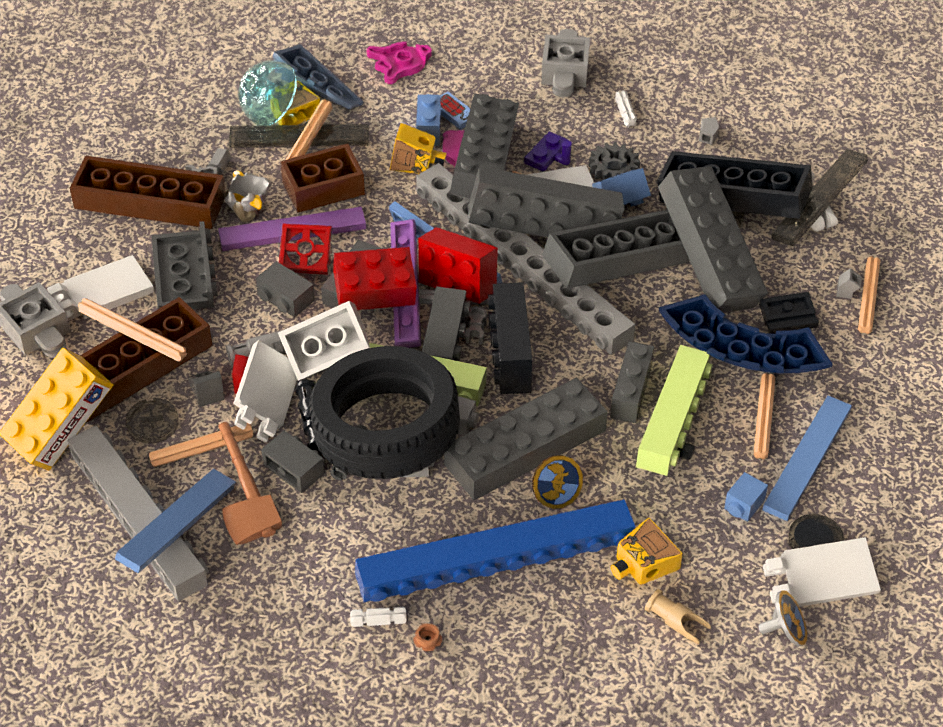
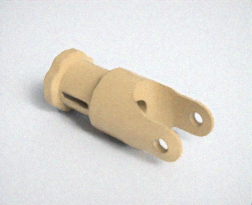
(674, 614)

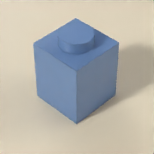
(745, 497)

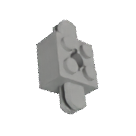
(565, 62)
(33, 319)

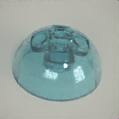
(267, 91)

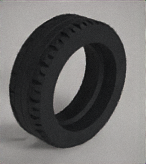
(391, 451)

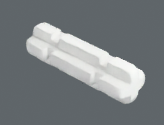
(625, 108)
(378, 616)

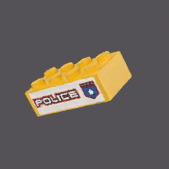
(55, 409)

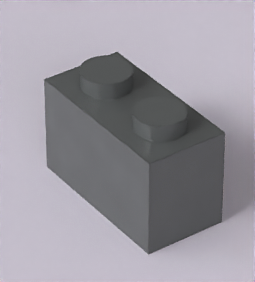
(285, 289)
(293, 461)

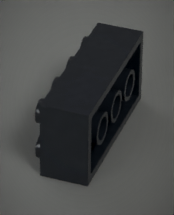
(510, 338)

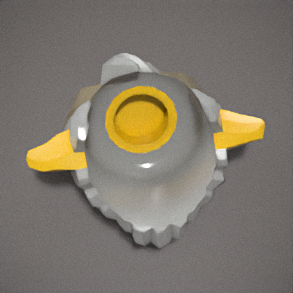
(247, 194)

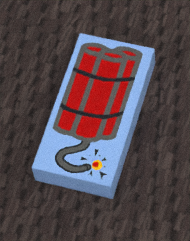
(454, 110)

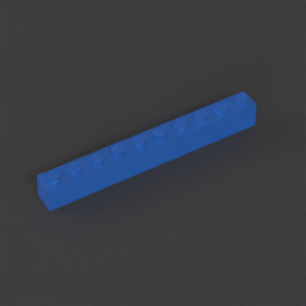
(492, 551)

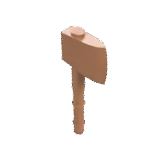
(257, 514)

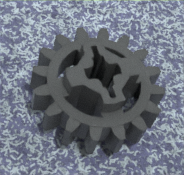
(613, 160)

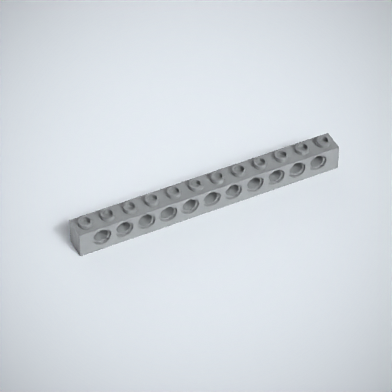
(524, 259)

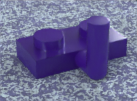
(548, 151)

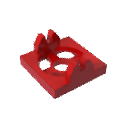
(322, 231)

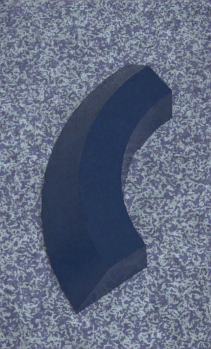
(743, 345)

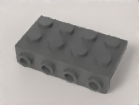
(184, 268)

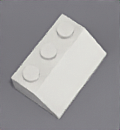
(324, 339)

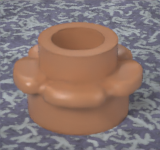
(424, 631)

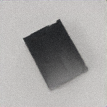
(788, 312)

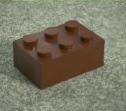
(322, 178)

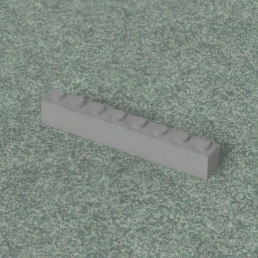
(135, 508)

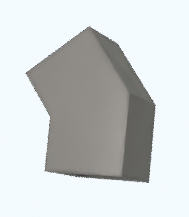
(709, 130)
(848, 283)

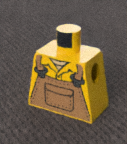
(302, 106)
(414, 151)
(646, 554)

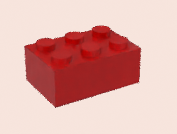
(457, 263)
(375, 278)

